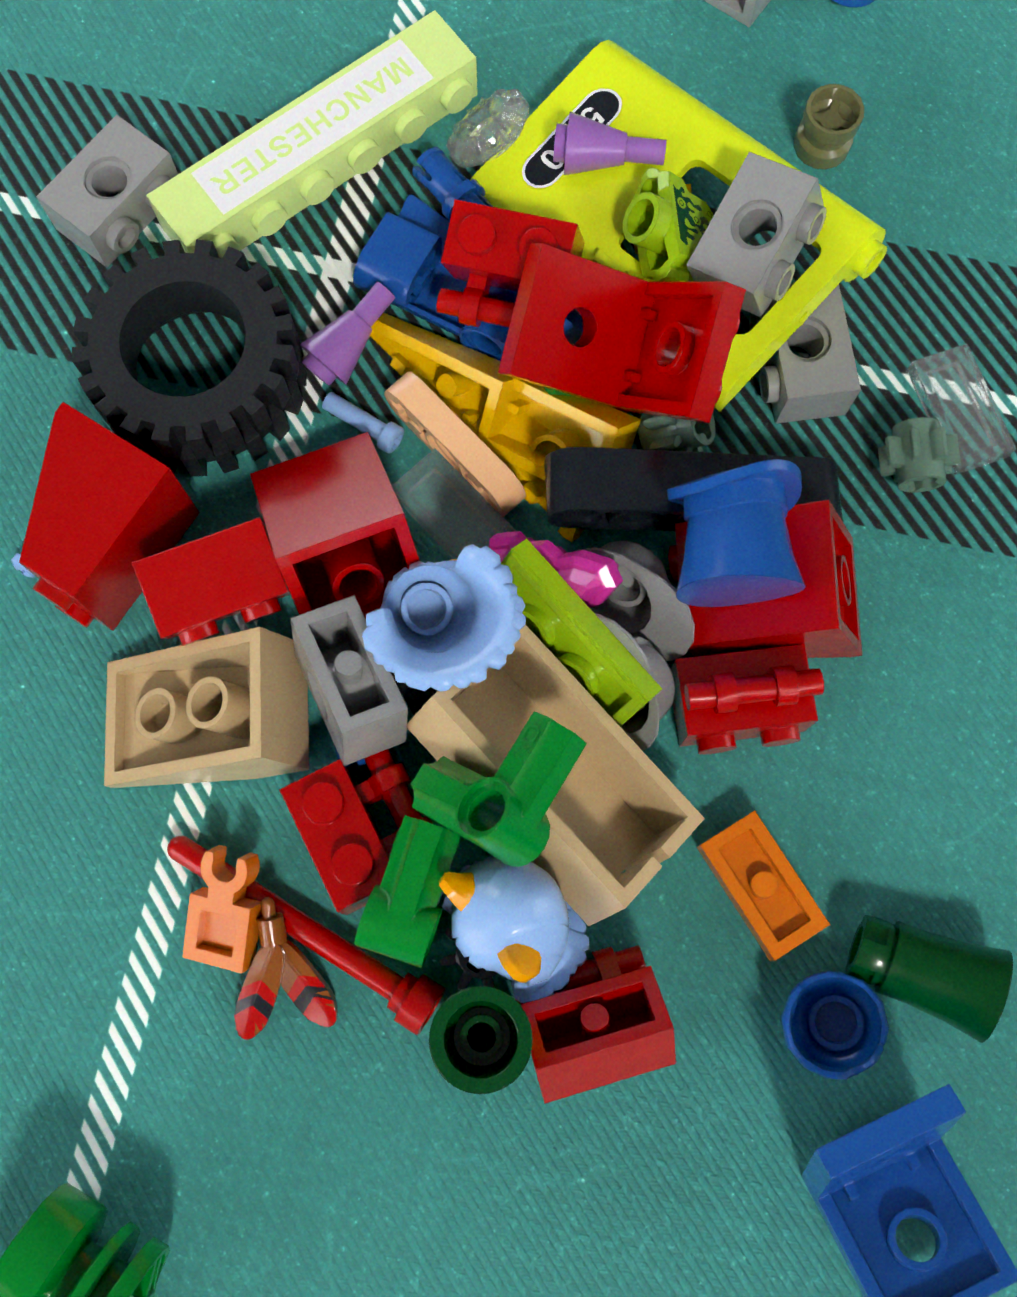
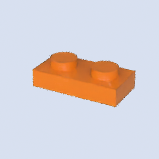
(763, 886)

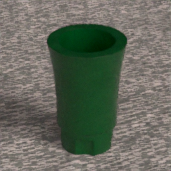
(933, 973)
(476, 1069)

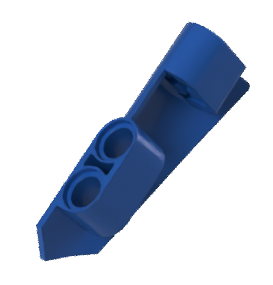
(407, 260)

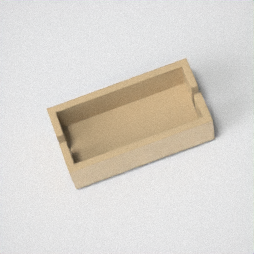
(612, 806)

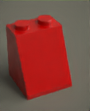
(97, 514)
(335, 525)
(819, 616)

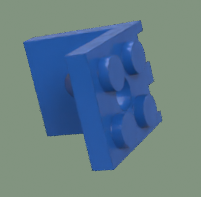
(902, 1172)

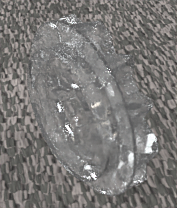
(488, 128)

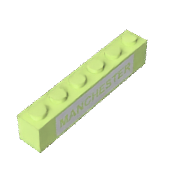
(319, 140)

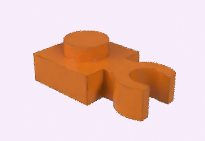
(220, 918)

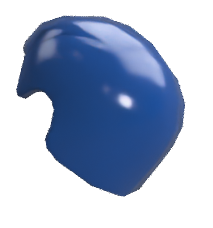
(834, 1025)

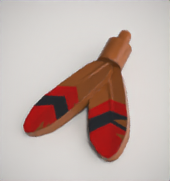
(279, 965)

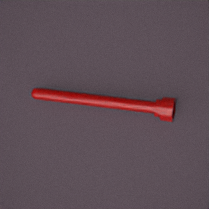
(408, 996)

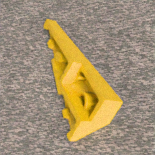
(506, 413)

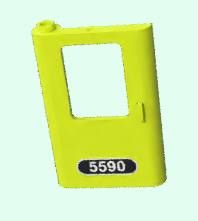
(637, 99)

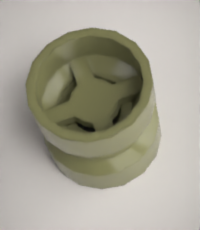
(828, 126)

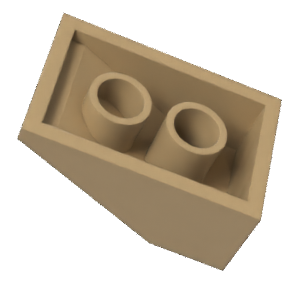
(207, 712)

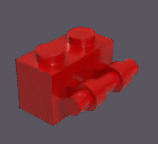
(490, 250)
(211, 581)
(745, 697)
(340, 828)
(601, 1026)

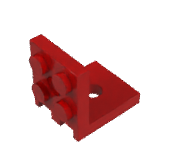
(627, 338)

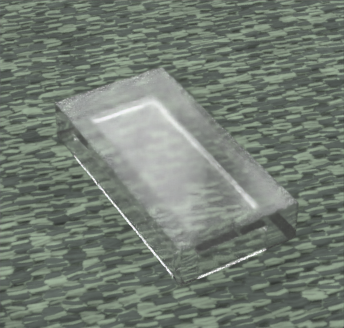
(959, 398)
(448, 505)

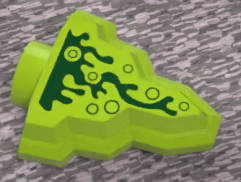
(665, 225)

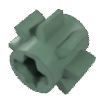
(674, 433)
(919, 454)

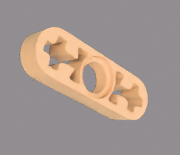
(442, 429)

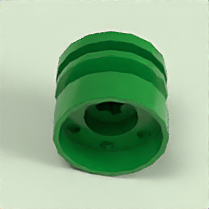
(60, 1257)

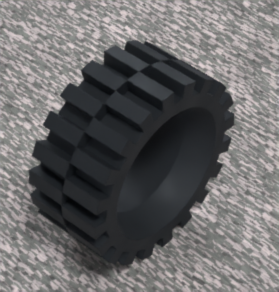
(207, 424)

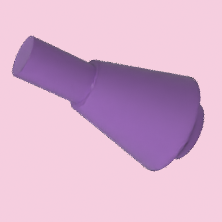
(592, 146)
(338, 345)

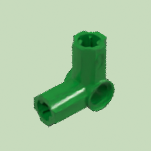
(505, 810)
(405, 909)

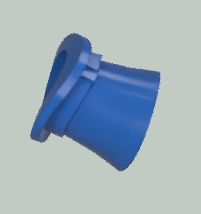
(739, 535)

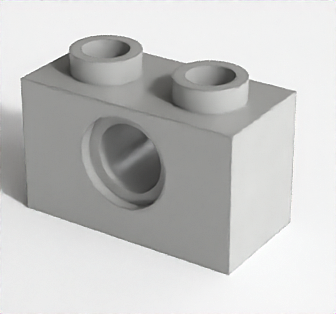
(82, 194)
(760, 200)
(818, 384)
(350, 689)

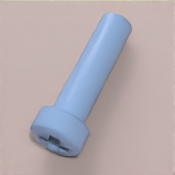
(387, 435)

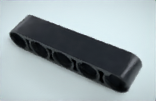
(630, 485)

